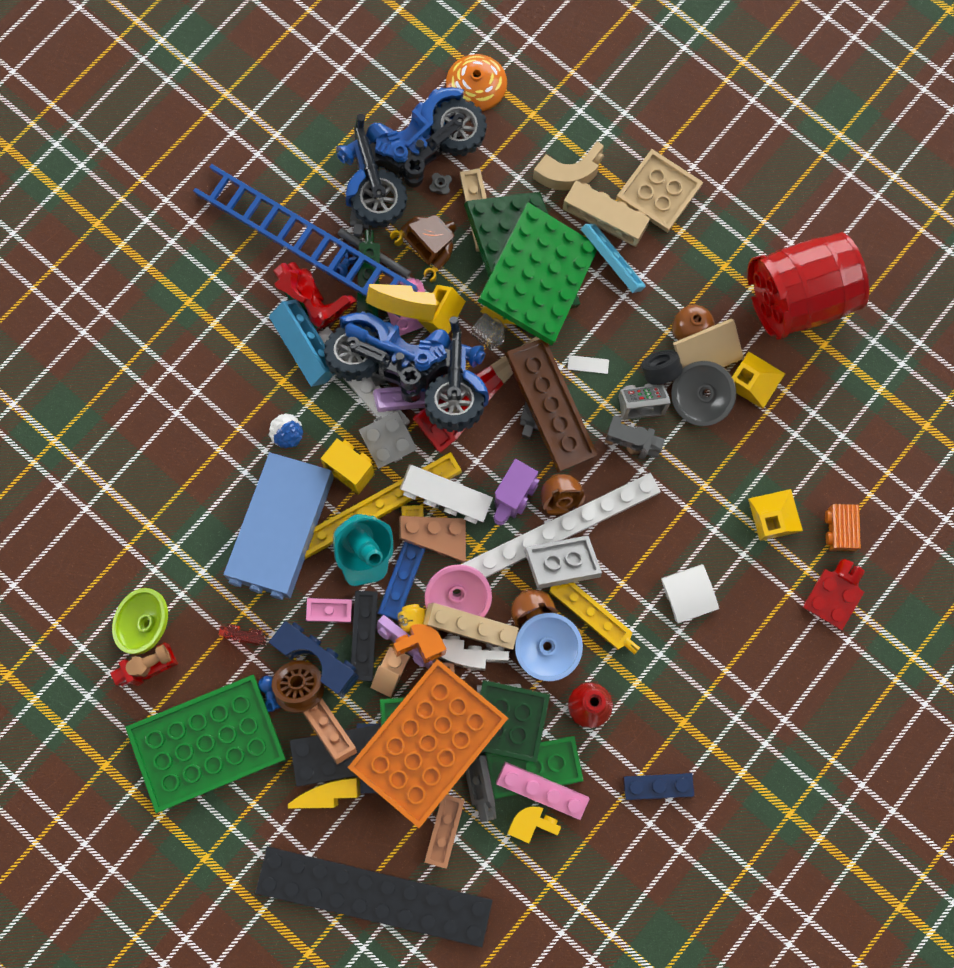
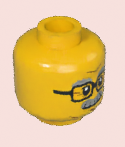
(411, 616)

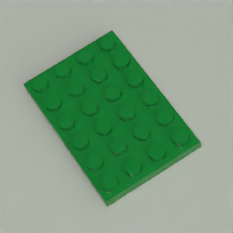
(538, 274)
(205, 743)

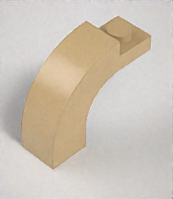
(563, 176)

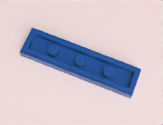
(401, 580)

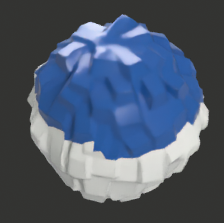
(286, 431)

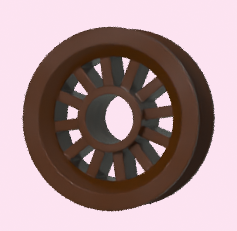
(296, 698)

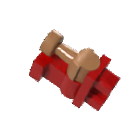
(144, 668)

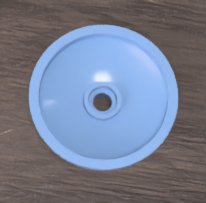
(564, 651)

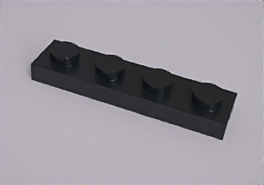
(364, 634)

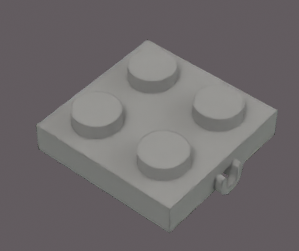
(387, 439)

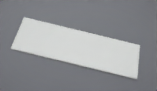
(588, 364)

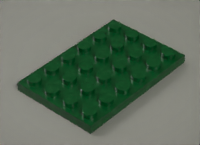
(494, 220)

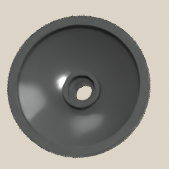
(690, 398)

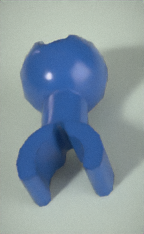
(342, 267)
(265, 686)

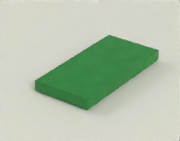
(556, 762)

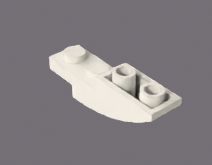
(474, 656)

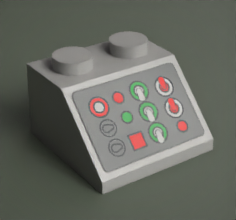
(643, 401)

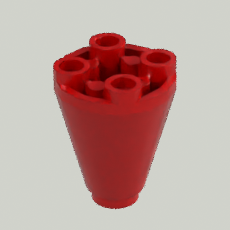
(581, 709)

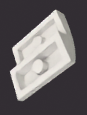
(690, 593)

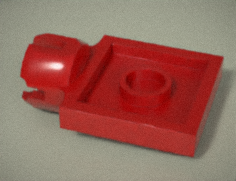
(836, 594)

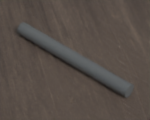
(383, 258)

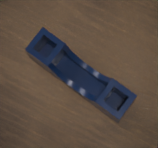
(335, 674)

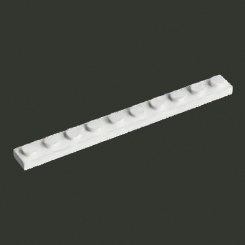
(566, 525)

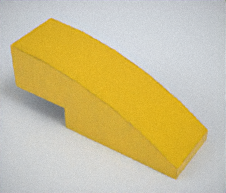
(402, 301)
(327, 794)

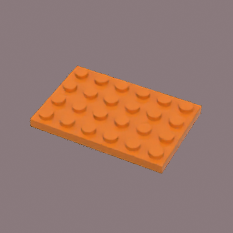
(428, 743)

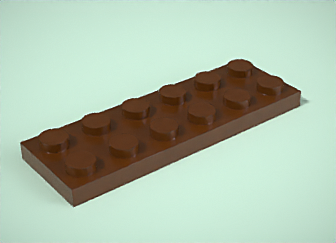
(551, 404)

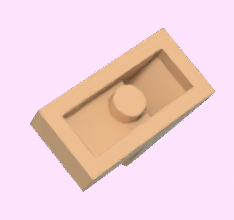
(389, 672)

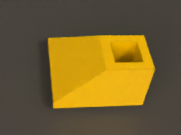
(756, 379)
(775, 515)

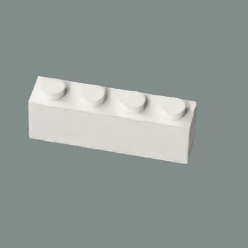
(446, 494)

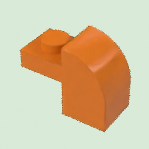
(424, 639)

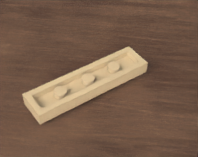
(473, 189)

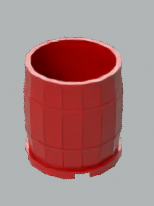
(808, 284)

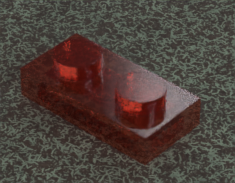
(234, 633)

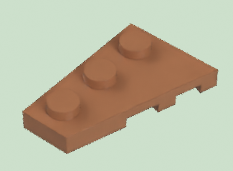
(437, 534)

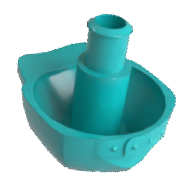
(363, 549)

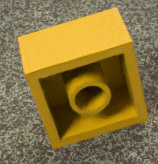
(348, 466)

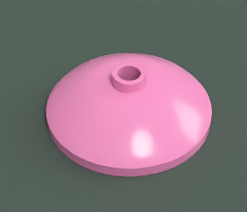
(474, 594)

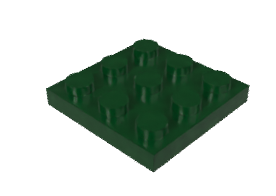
(526, 716)

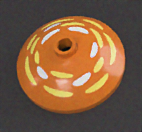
(484, 90)

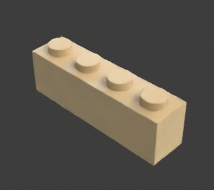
(606, 213)
(470, 626)

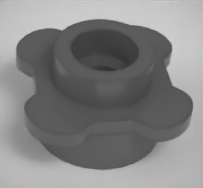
(440, 189)

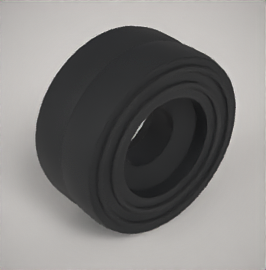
(662, 367)

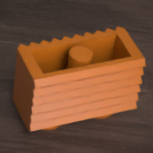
(843, 527)

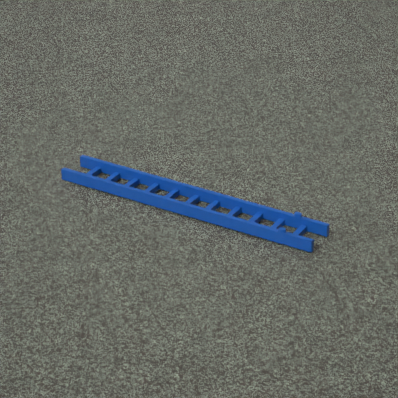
(310, 228)

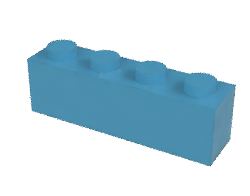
(302, 341)

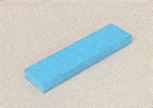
(613, 257)

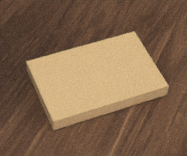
(713, 344)

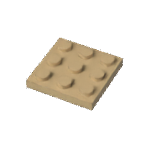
(659, 190)

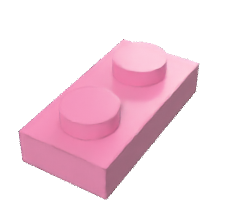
(329, 610)

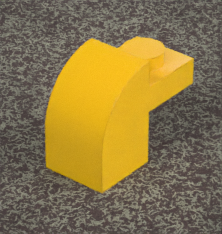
(526, 822)

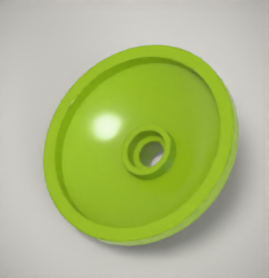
(140, 621)

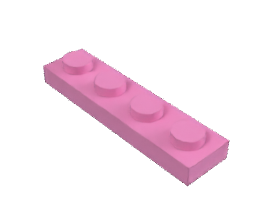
(542, 790)

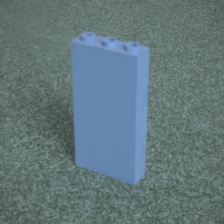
(278, 526)

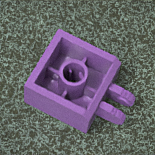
(514, 490)

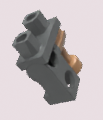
(636, 439)

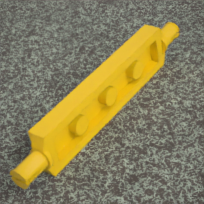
(594, 615)

